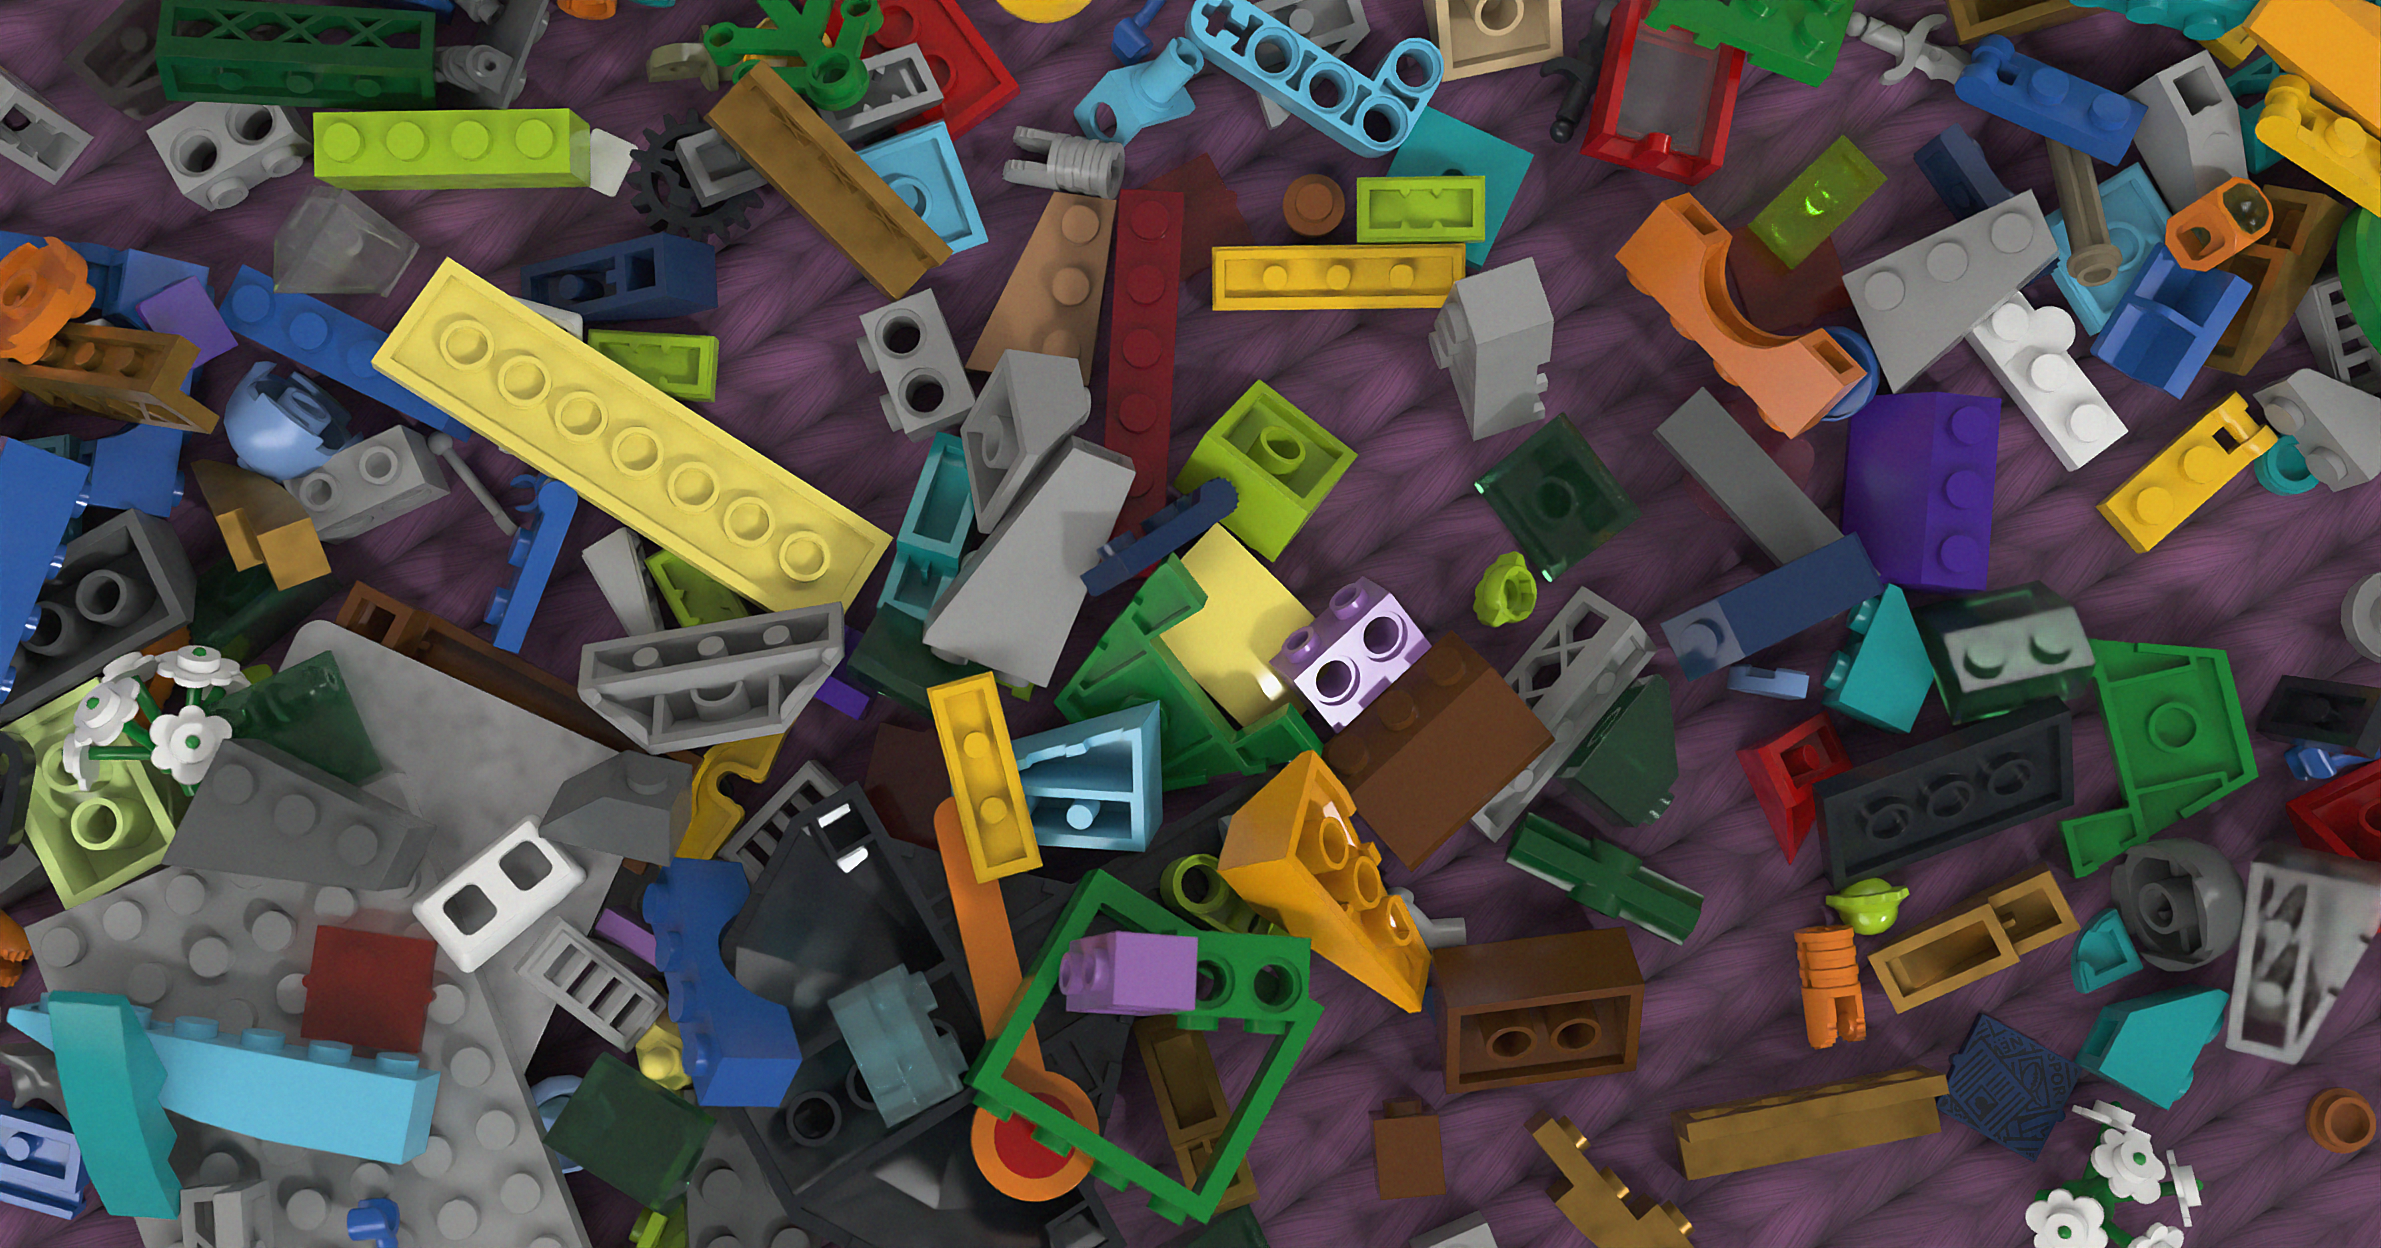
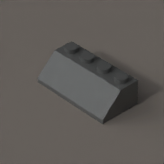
(110, 598)

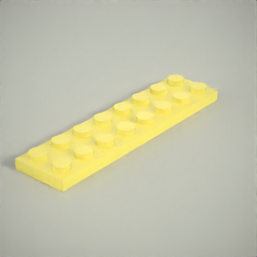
(627, 446)

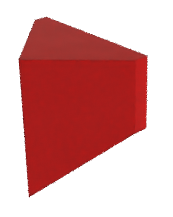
(1783, 773)

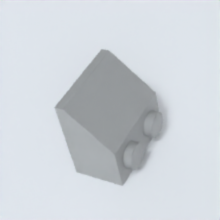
(1019, 426)

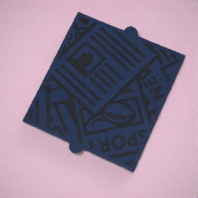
(2007, 1087)

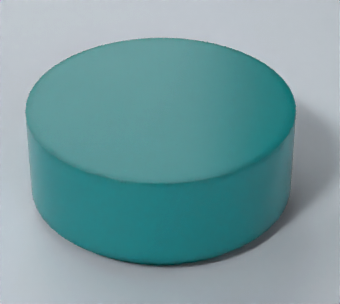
(2284, 468)

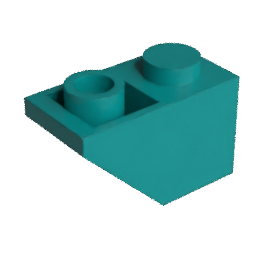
(1882, 667)
(2153, 1041)

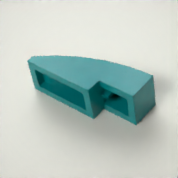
(934, 531)

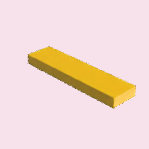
(1335, 276)

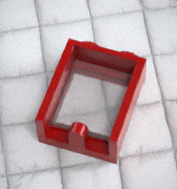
(1662, 99)

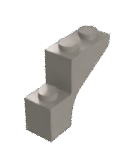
(2331, 422)

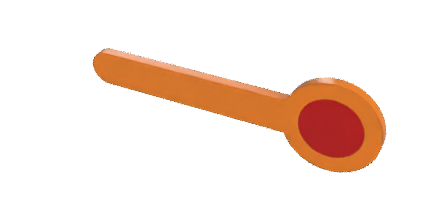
(1002, 1149)

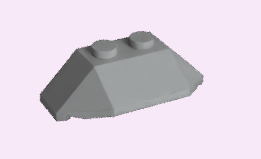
(713, 677)

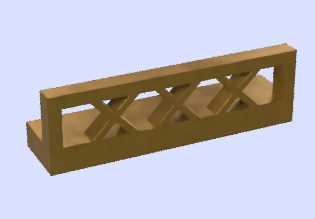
(827, 181)
(115, 376)
(1808, 1121)

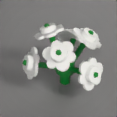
(175, 743)
(2117, 1172)

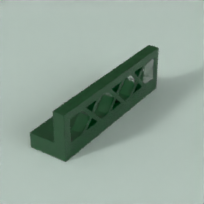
(296, 66)

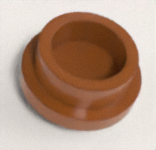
(1313, 205)
(2340, 1120)

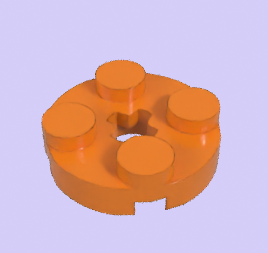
(39, 297)

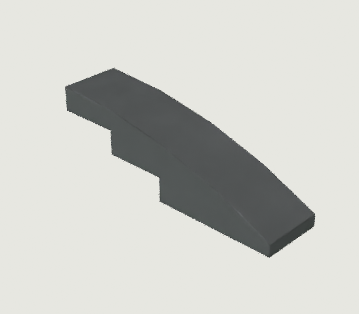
(897, 91)

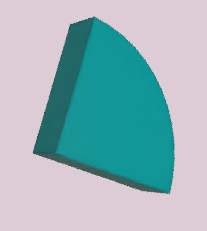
(2102, 952)

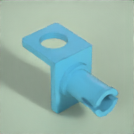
(1143, 93)

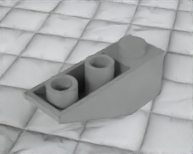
(2189, 130)

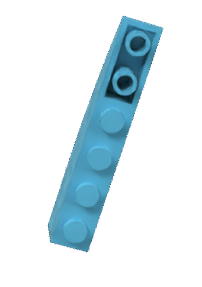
(282, 1090)

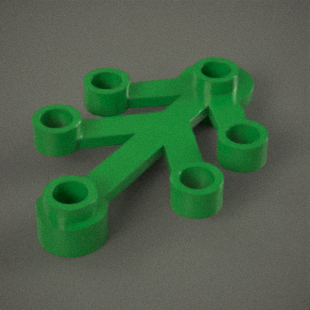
(832, 76)

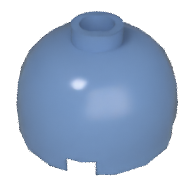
(285, 425)

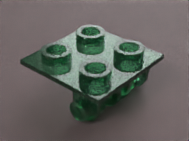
(305, 715)

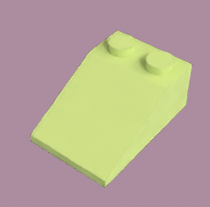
(99, 835)

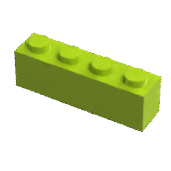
(452, 149)

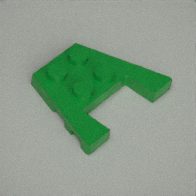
(1781, 35)
(1137, 667)
(2171, 741)

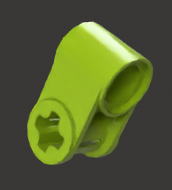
(1220, 909)

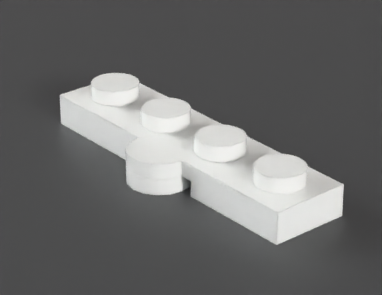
(2032, 364)

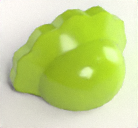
(1505, 591)
(1869, 905)

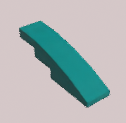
(112, 1103)

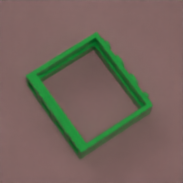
(1059, 1132)

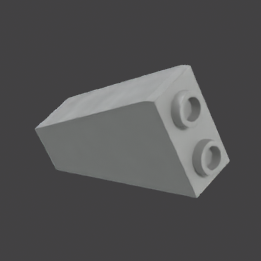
(1024, 581)

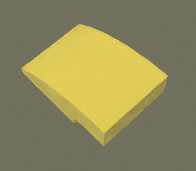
(1237, 630)

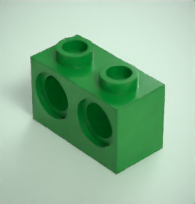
(1234, 964)

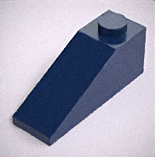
(628, 280)
(1772, 606)

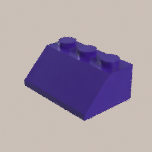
(1923, 489)

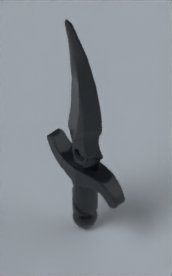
(1581, 73)

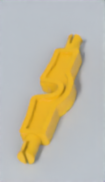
(713, 814)

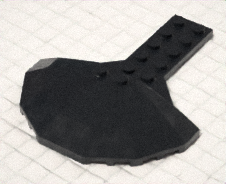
(854, 904)

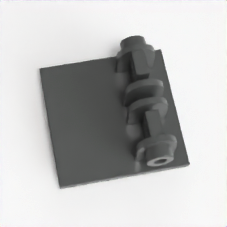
(492, 68)

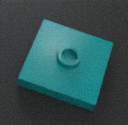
(1453, 148)

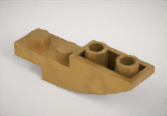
(1597, 1199)

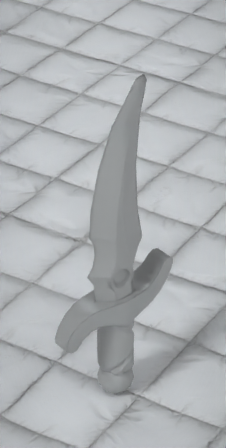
(1911, 48)

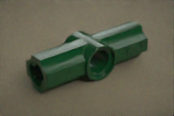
(1604, 878)

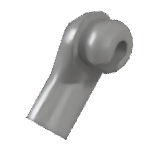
(1434, 932)

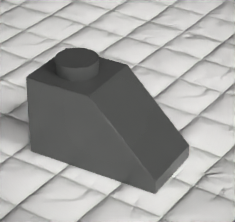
(624, 808)

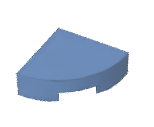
(1778, 684)

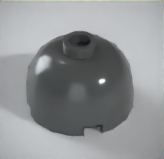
(2179, 901)

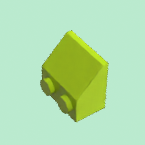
(1274, 460)

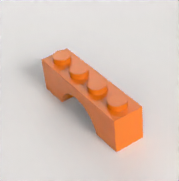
(1682, 264)

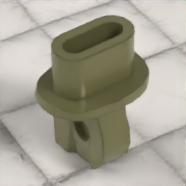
(688, 61)

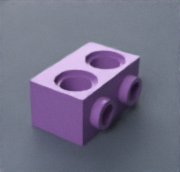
(1358, 665)
(1130, 974)

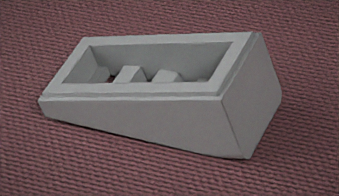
(2325, 339)
(626, 581)
(792, 792)
(622, 1013)

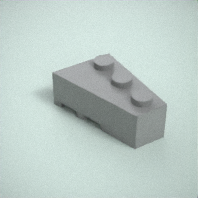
(1946, 284)
(1492, 341)

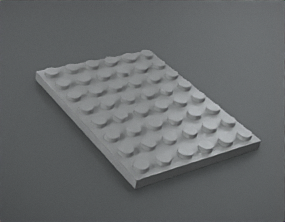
(239, 956)

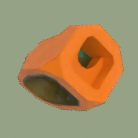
(2218, 225)

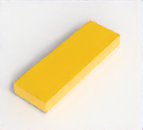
(984, 777)

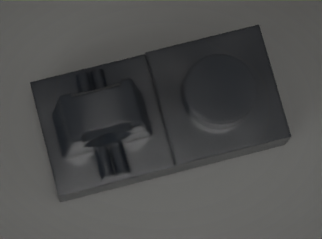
(2324, 716)

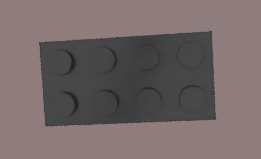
(1945, 792)

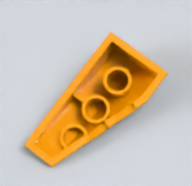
(2329, 46)
(1313, 877)

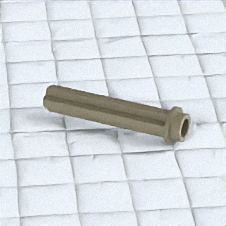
(2092, 256)

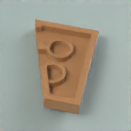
(1055, 288)

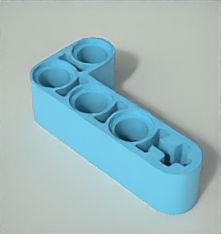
(1305, 61)

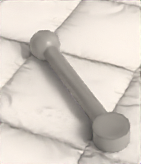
(441, 444)

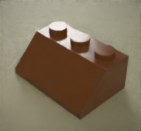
(1434, 749)
(1537, 1009)

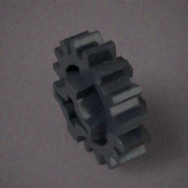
(685, 212)

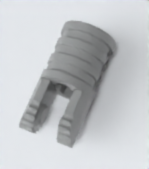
(1071, 163)

